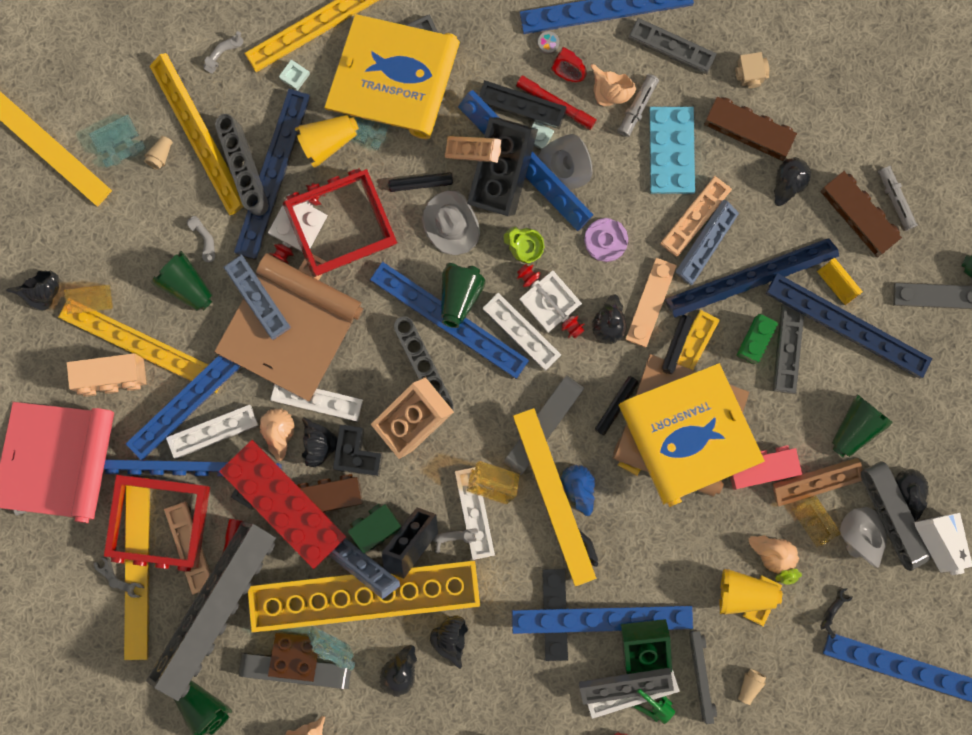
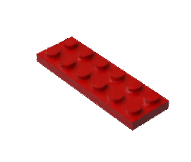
(283, 504)

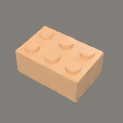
(106, 374)
(412, 418)

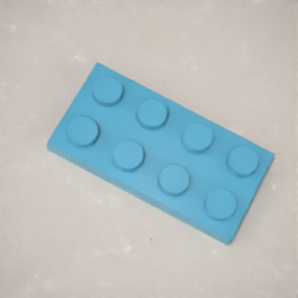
(672, 150)

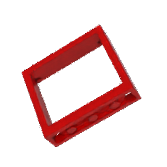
(334, 184)
(142, 559)

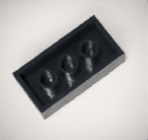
(500, 184)

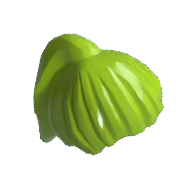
(524, 244)

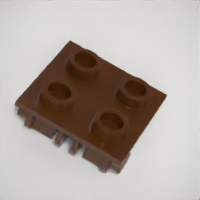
(293, 658)

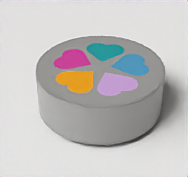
(548, 42)

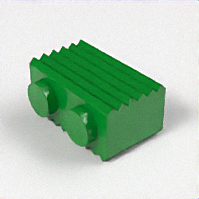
(757, 339)

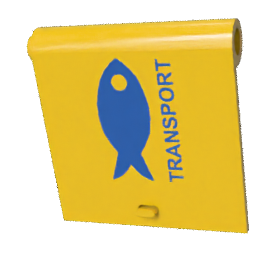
(394, 74)
(691, 433)

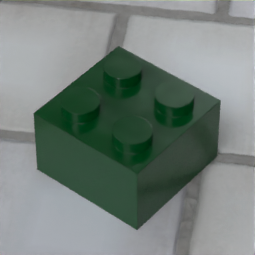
(375, 528)
(646, 646)

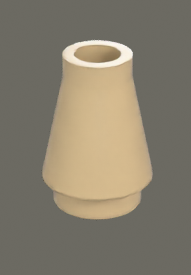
(157, 155)
(751, 686)

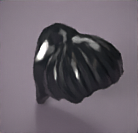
(791, 179)
(38, 290)
(610, 323)
(317, 443)
(914, 491)
(449, 639)
(399, 673)

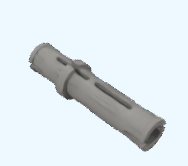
(634, 113)
(887, 174)

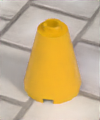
(326, 137)
(746, 594)

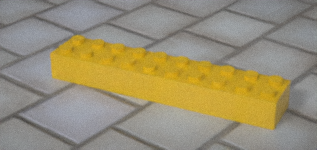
(348, 599)

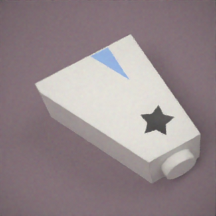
(946, 542)

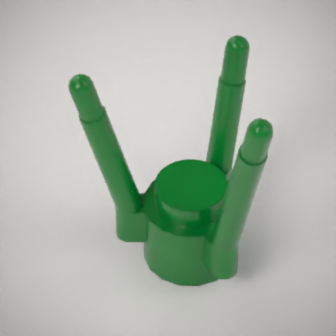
(661, 710)

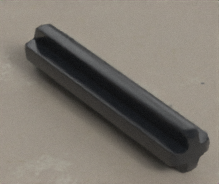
(419, 182)
(677, 344)
(614, 409)

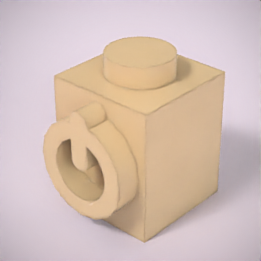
(752, 69)

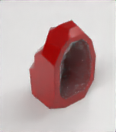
(569, 66)

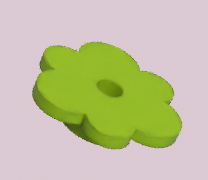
(788, 577)

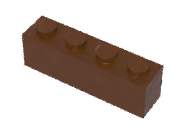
(750, 128)
(861, 214)
(335, 494)

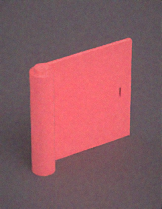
(54, 460)

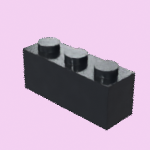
(410, 542)

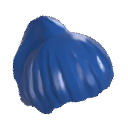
(579, 487)

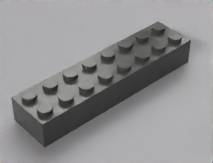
(211, 610)

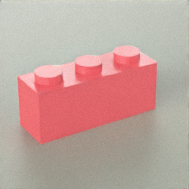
(776, 467)

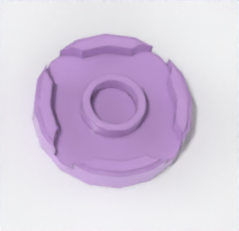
(600, 243)

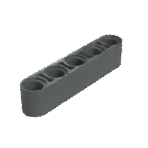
(235, 158)
(420, 356)
(549, 418)
(895, 515)
(326, 673)

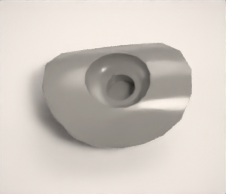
(568, 160)
(451, 223)
(864, 535)

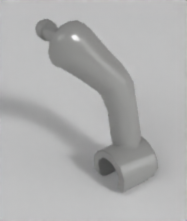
(231, 43)
(208, 249)
(465, 535)

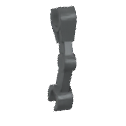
(114, 582)

